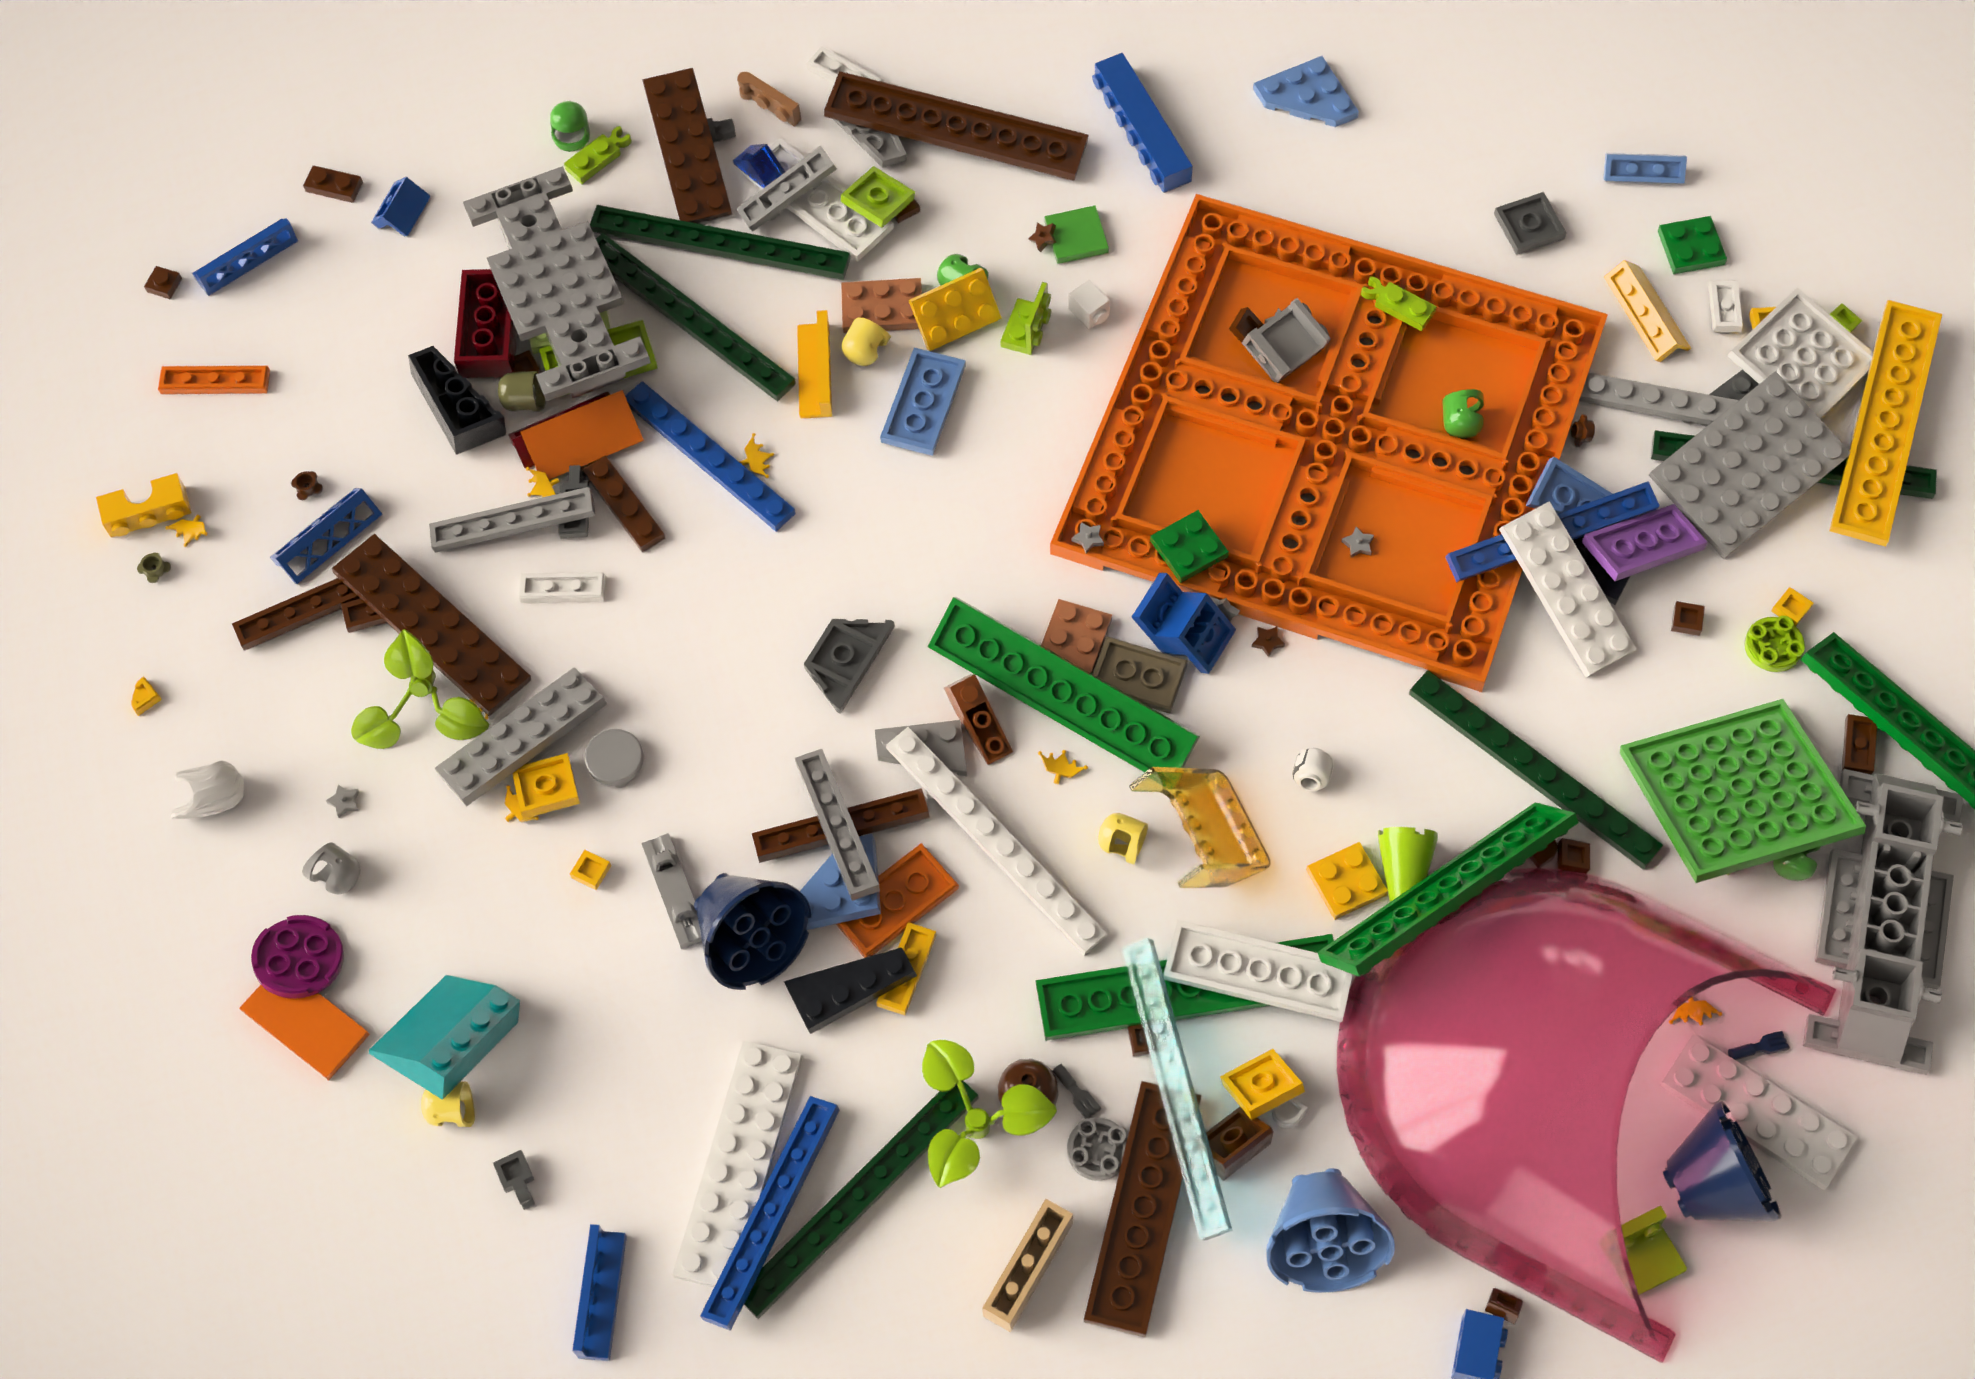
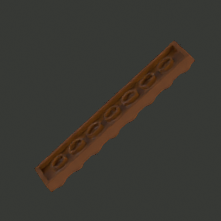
(453, 641)
(1137, 1221)

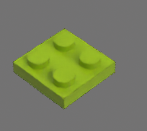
(877, 196)

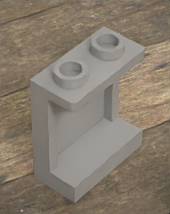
(1287, 341)

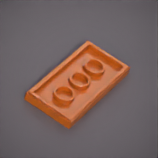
(582, 435)
(906, 895)
(308, 1028)

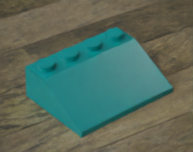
(448, 1033)

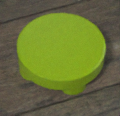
(1774, 643)

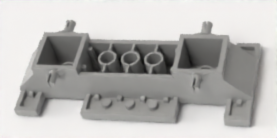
(556, 285)
(1886, 921)

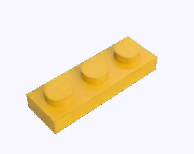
(917, 944)

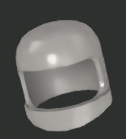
(339, 873)

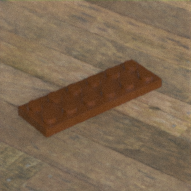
(687, 146)

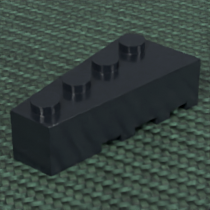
(457, 406)

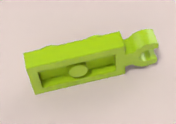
(597, 155)
(1399, 303)

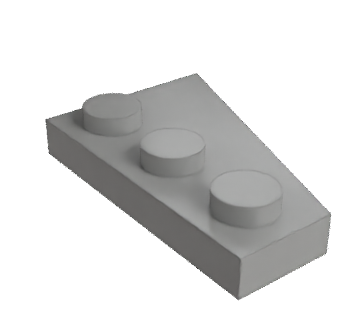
(881, 146)
(941, 738)

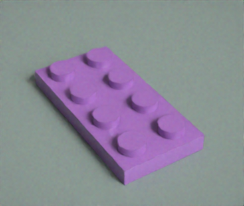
(1644, 542)

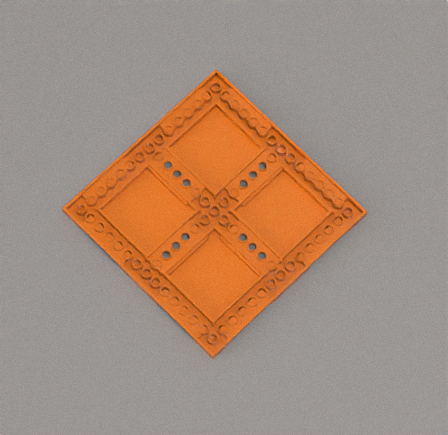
(1333, 436)

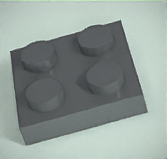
(1530, 223)

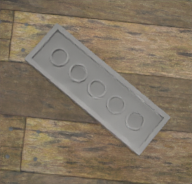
(520, 736)

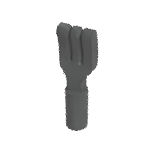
(1082, 1099)

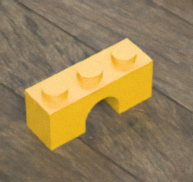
(166, 503)

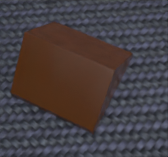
(1237, 1141)

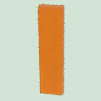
(214, 379)

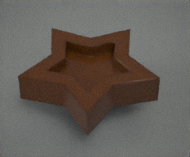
(1043, 236)
(1268, 640)

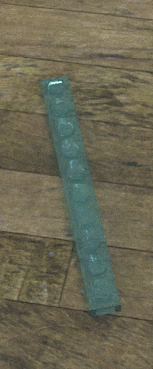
(1177, 1090)

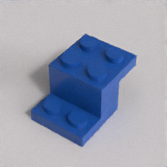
(1184, 623)

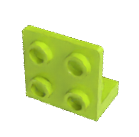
(1026, 321)
(1650, 1251)

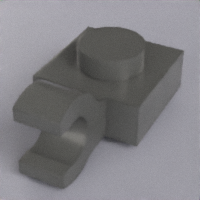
(514, 1175)

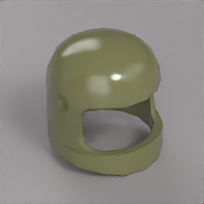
(517, 394)

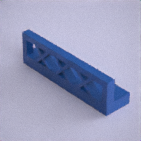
(245, 256)
(319, 527)
(599, 1294)

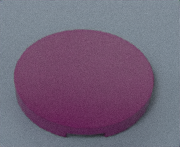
(297, 957)

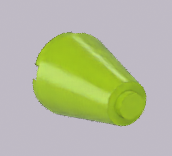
(1405, 857)

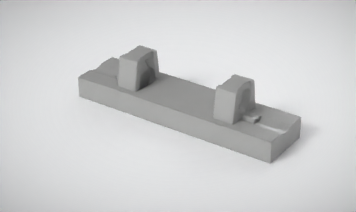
(786, 189)
(673, 889)

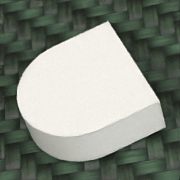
(1289, 1113)

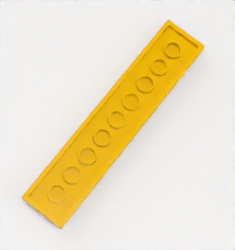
(1886, 423)

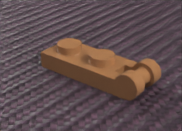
(768, 98)

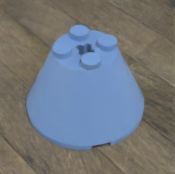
(1327, 1236)

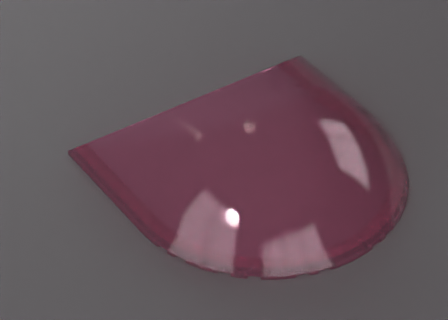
(1499, 1069)

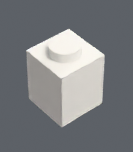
(1089, 304)

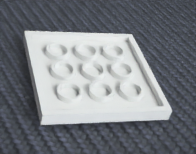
(1806, 350)

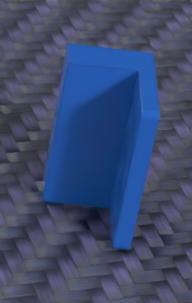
(401, 206)

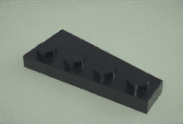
(846, 987)

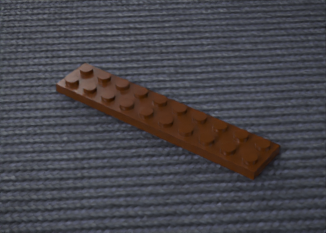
(956, 125)

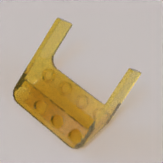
(1214, 822)

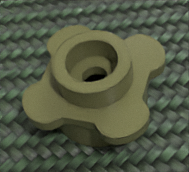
(150, 561)

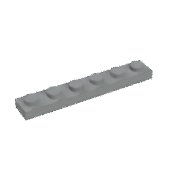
(1654, 399)
(512, 519)
(837, 824)

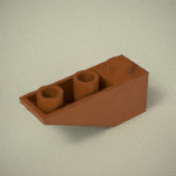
(978, 718)

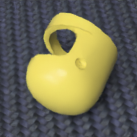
(863, 340)
(1126, 829)
(448, 1110)

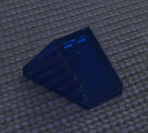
(759, 164)

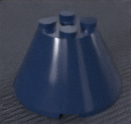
(751, 929)
(1720, 1173)

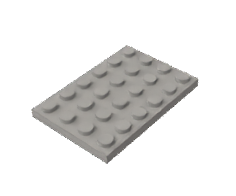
(1749, 464)

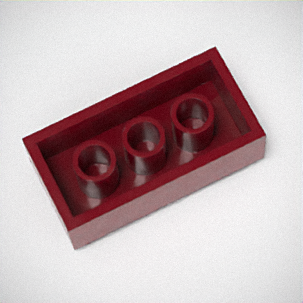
(484, 328)

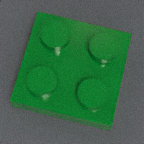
(1692, 245)
(1189, 546)

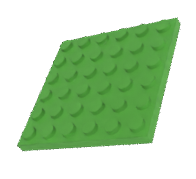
(1741, 790)

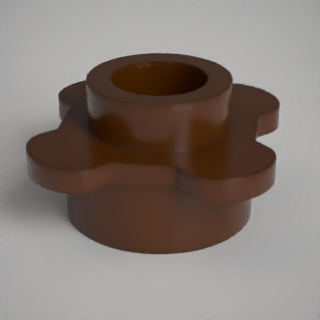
(1582, 430)
(303, 479)

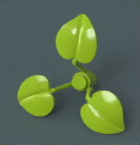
(409, 658)
(957, 1157)

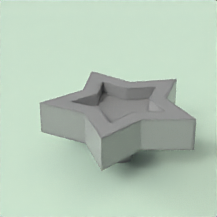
(1088, 537)
(1358, 542)
(1226, 608)
(344, 800)

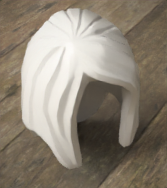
(214, 790)

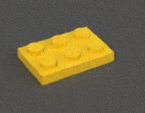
(955, 309)

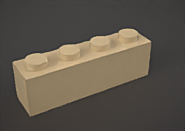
(1027, 1265)

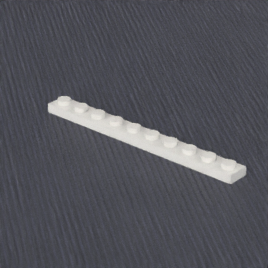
(996, 841)

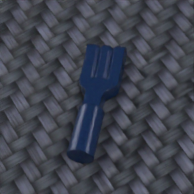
(1768, 1044)

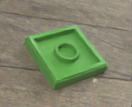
(1077, 234)

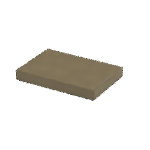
(1141, 673)

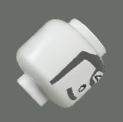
(1312, 769)

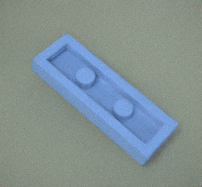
(1645, 168)

